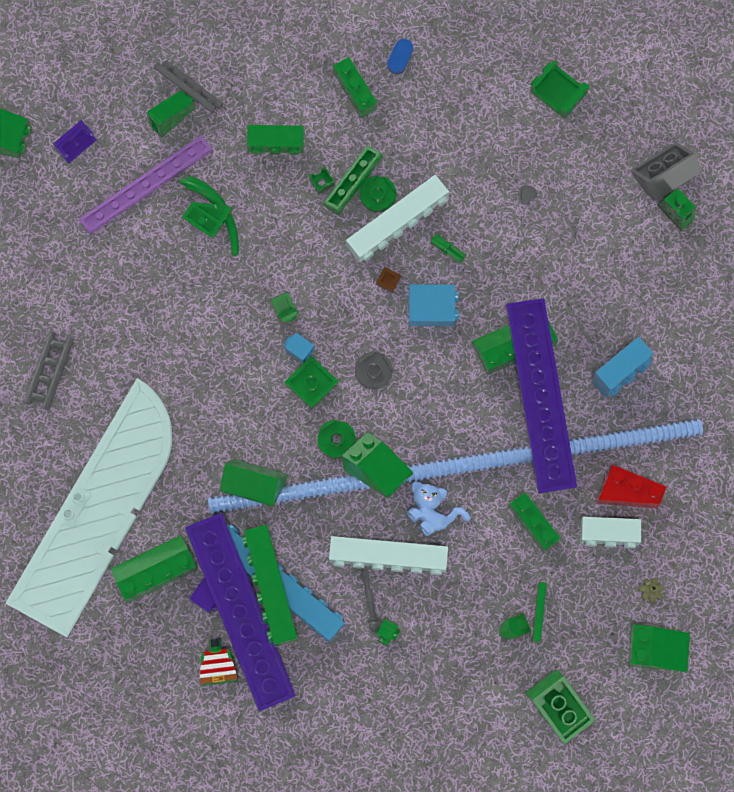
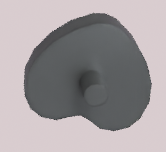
(526, 193)

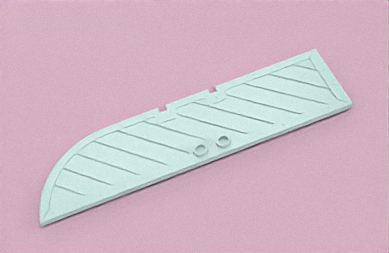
(96, 513)

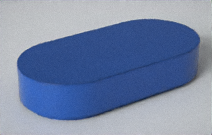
(400, 56)

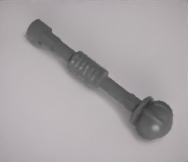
(374, 624)

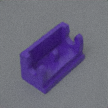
(74, 142)

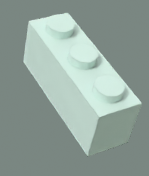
(610, 532)

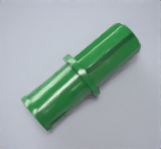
(448, 248)

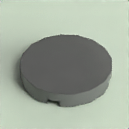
(368, 372)

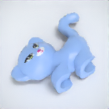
(427, 499)

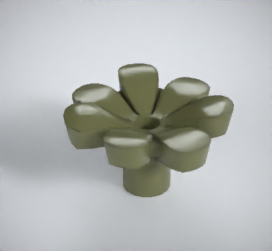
(648, 592)

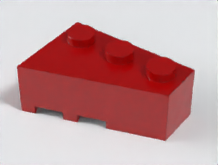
(630, 490)

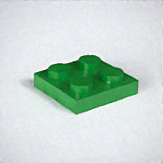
(311, 382)

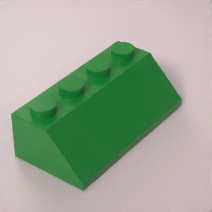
(497, 351)
(153, 569)

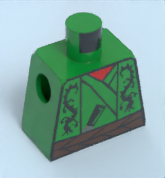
(677, 208)

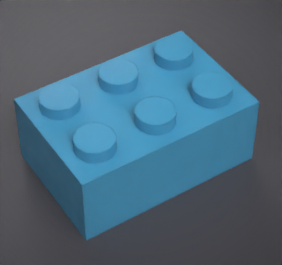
(623, 368)

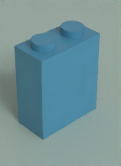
(433, 305)

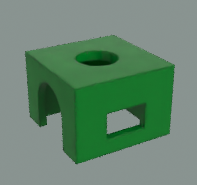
(324, 174)

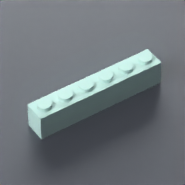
(397, 218)
(388, 554)

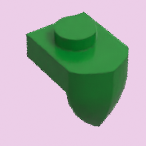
(514, 627)

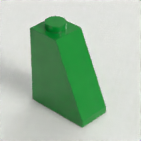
(170, 112)

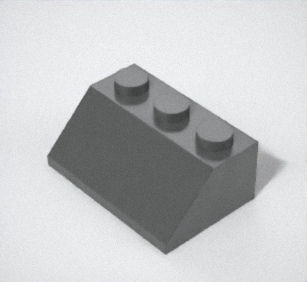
(667, 170)

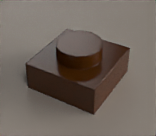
(388, 279)

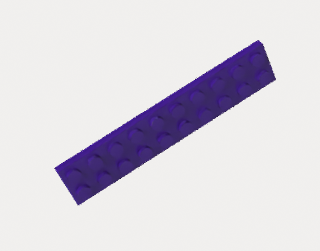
(541, 396)
(239, 612)

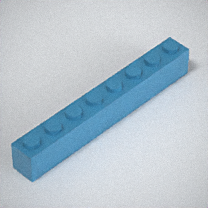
(300, 600)

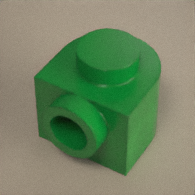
(387, 632)

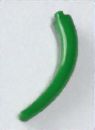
(205, 190)

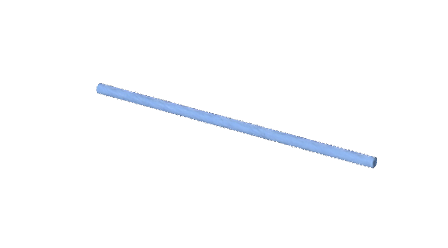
(472, 463)

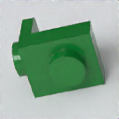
(284, 307)

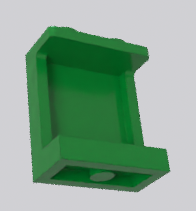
(558, 89)

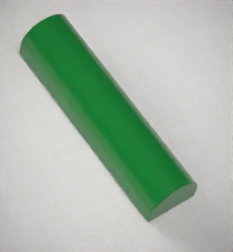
(353, 180)

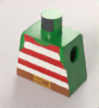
(217, 665)

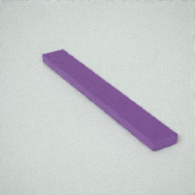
(145, 185)

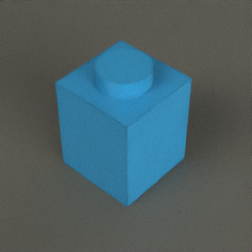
(299, 348)

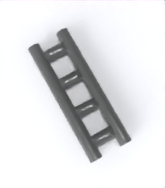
(188, 85)
(38, 377)

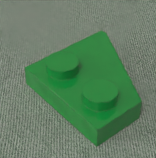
(207, 217)

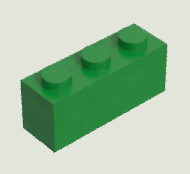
(354, 87)
(275, 139)
(534, 522)

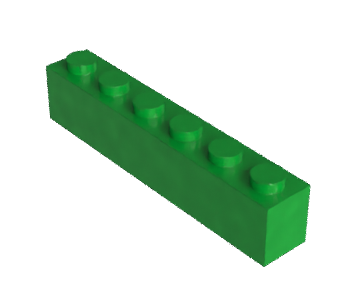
(270, 585)

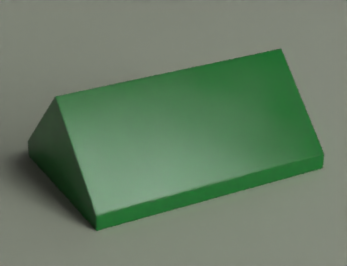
(252, 482)

